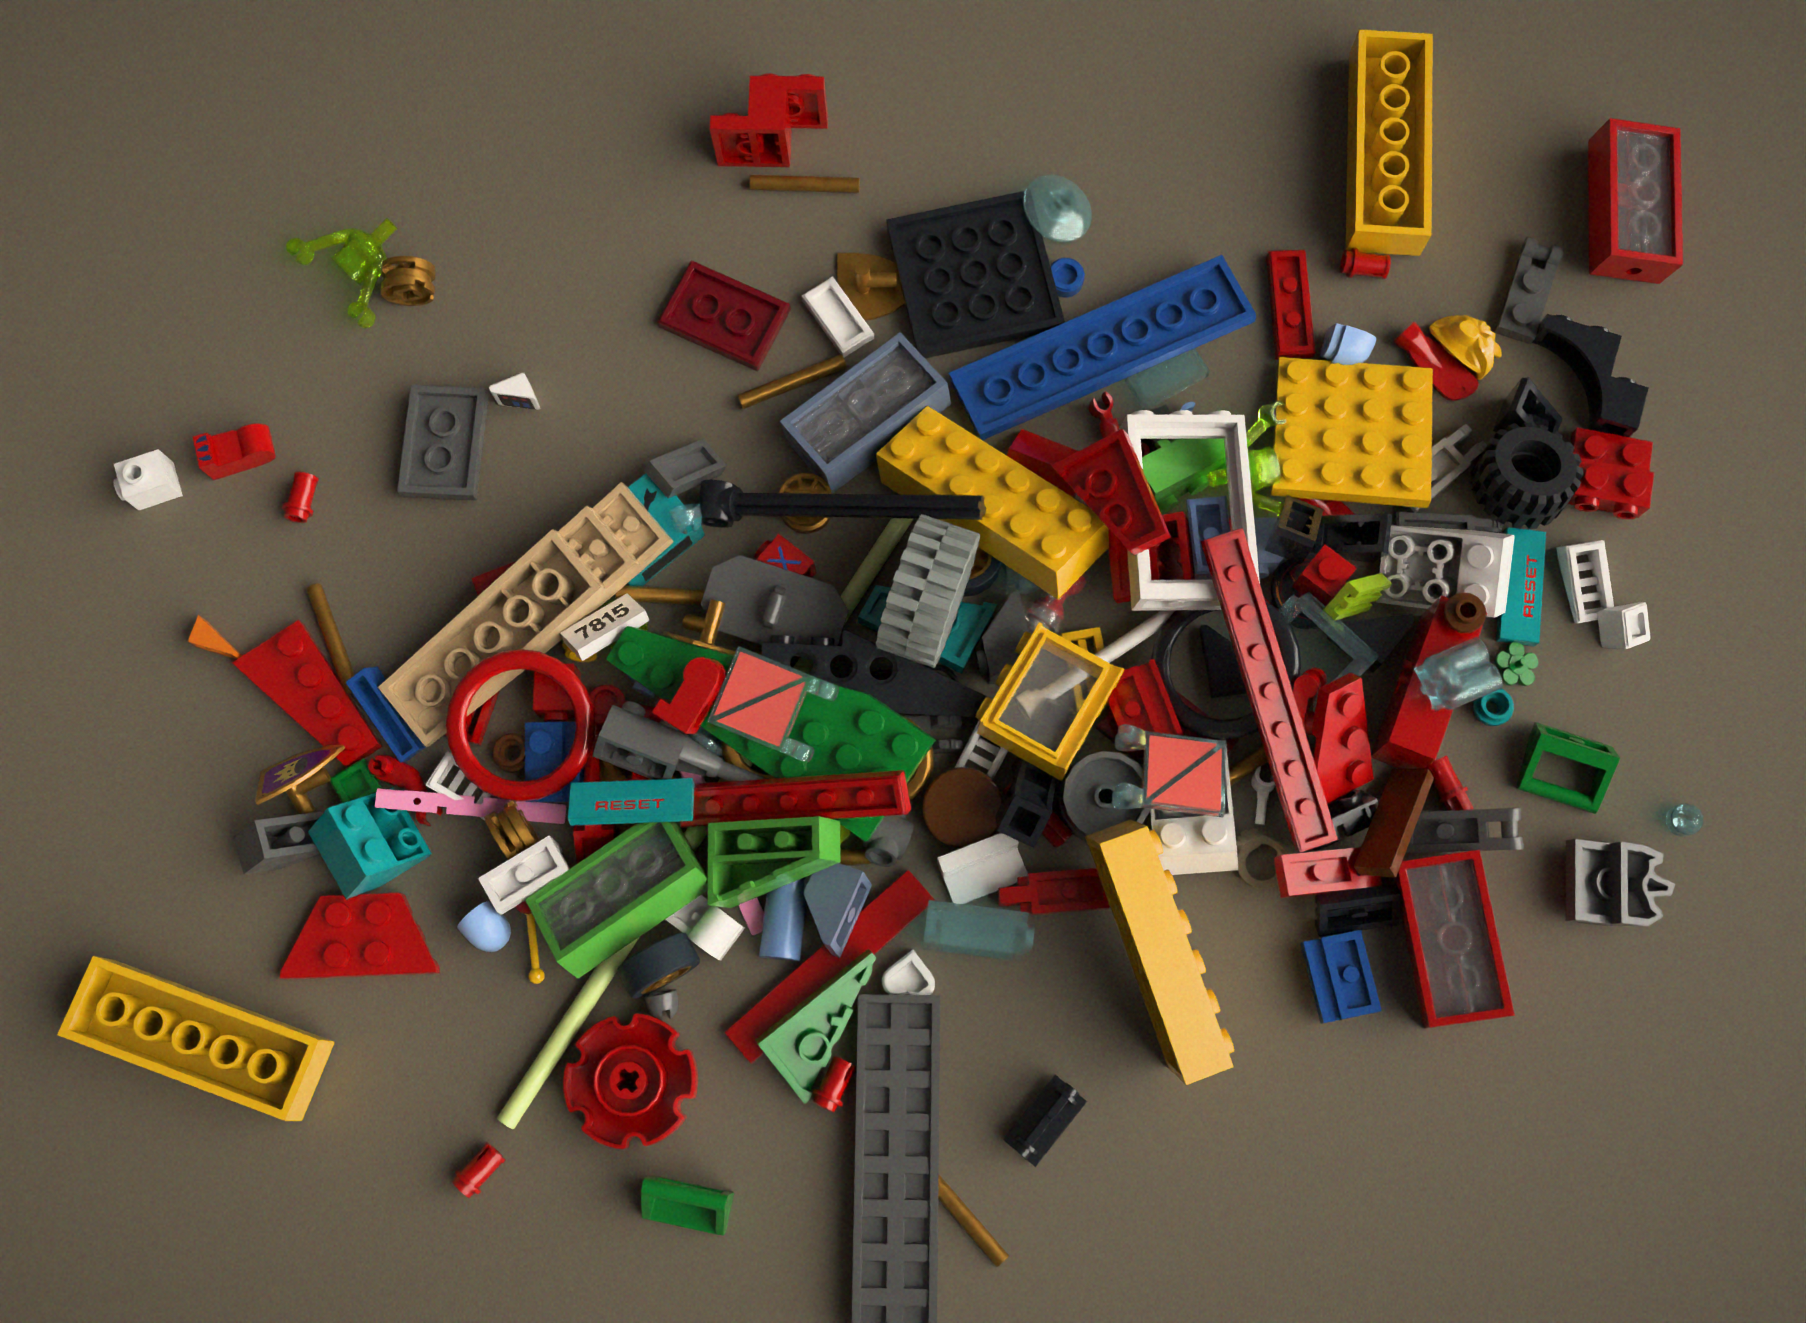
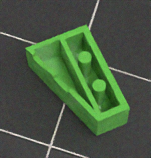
(1181, 468)
(767, 854)

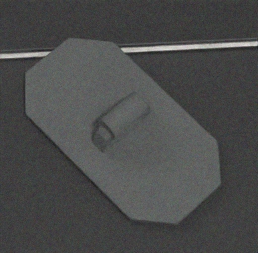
(774, 602)

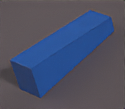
(384, 716)

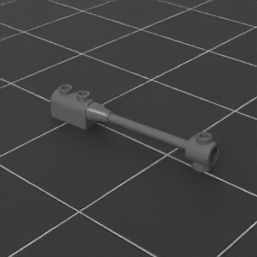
(660, 749)

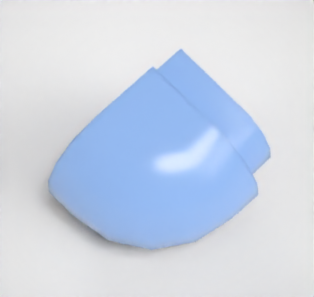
(1347, 345)
(485, 928)

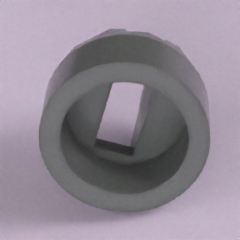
(662, 1001)

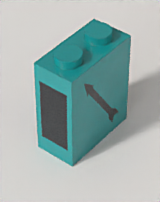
(659, 506)

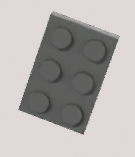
(443, 442)

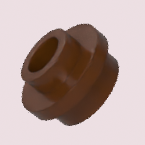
(1457, 620)
(501, 749)

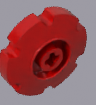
(598, 1078)

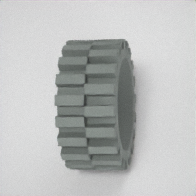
(927, 590)

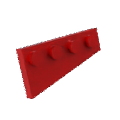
(308, 689)

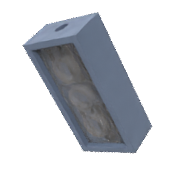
(863, 411)

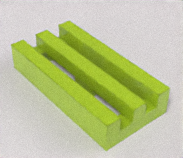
(1362, 593)

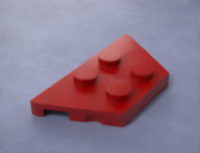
(360, 940)

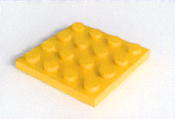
(1354, 432)

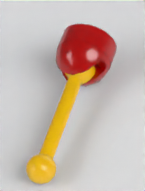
(536, 974)

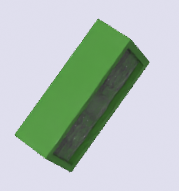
(617, 894)

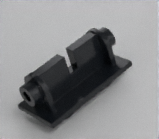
(1351, 811)
(1045, 1120)

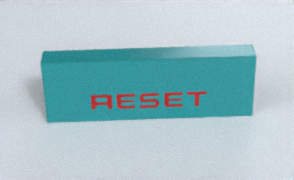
(1525, 589)
(631, 801)

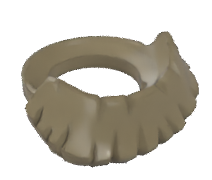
(1251, 840)

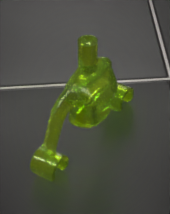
(359, 258)
(1262, 462)

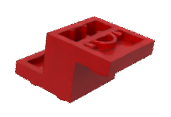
(773, 110)
(1167, 559)

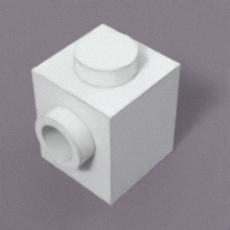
(147, 480)

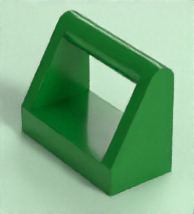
(1574, 748)
(686, 1204)

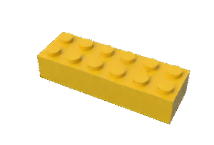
(1389, 143)
(1026, 517)
(1160, 950)
(196, 1039)

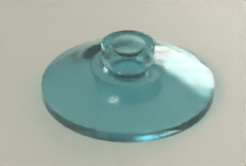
(1057, 208)

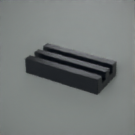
(1357, 903)

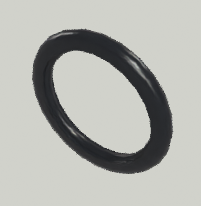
(1194, 721)

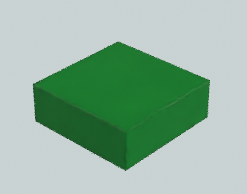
(355, 782)

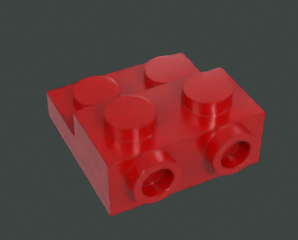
(1614, 473)

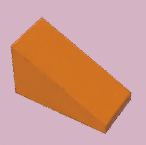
(208, 638)

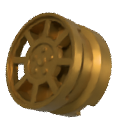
(407, 282)
(818, 486)
(517, 830)

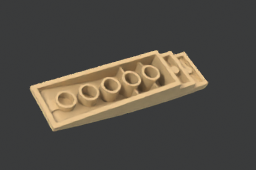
(529, 606)

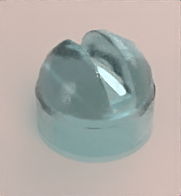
(686, 515)
(1681, 826)

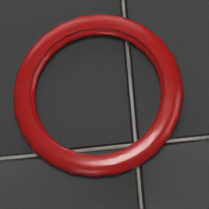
(582, 741)

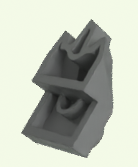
(1613, 883)

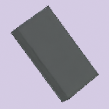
(685, 468)

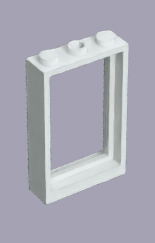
(1182, 424)

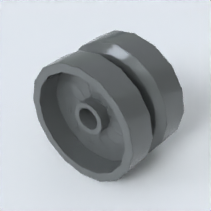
(1079, 791)

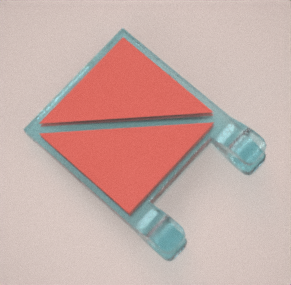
(763, 701)
(1177, 773)

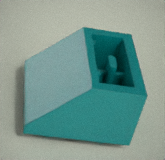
(367, 844)

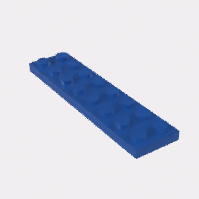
(1101, 347)

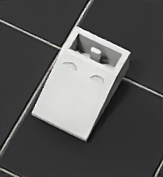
(1447, 562)
(1197, 841)

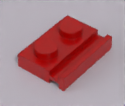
(1144, 701)

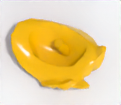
(1468, 342)

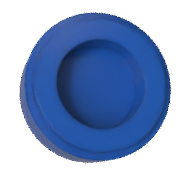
(1068, 276)

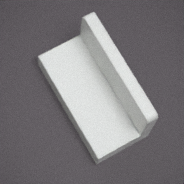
(981, 868)
(524, 874)

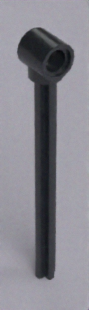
(725, 503)

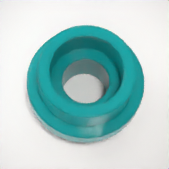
(1505, 708)

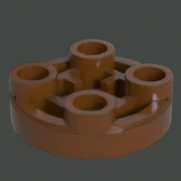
(962, 806)

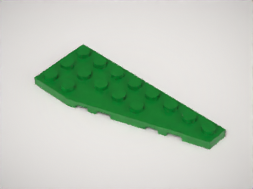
(846, 734)

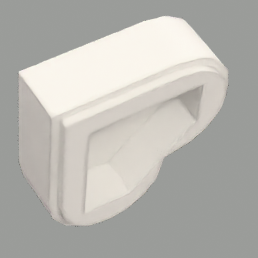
(908, 977)

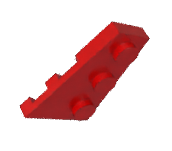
(1116, 490)
(1342, 737)

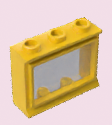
(1047, 700)

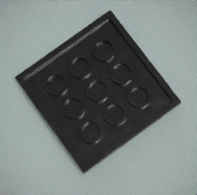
(973, 275)

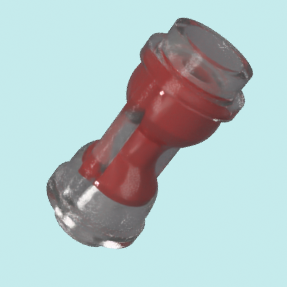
(1050, 610)

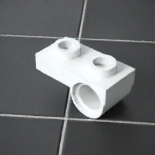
(707, 926)

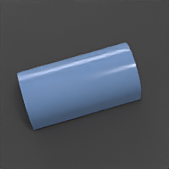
(1205, 519)
(784, 922)

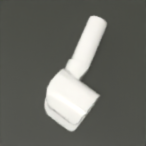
(1262, 794)

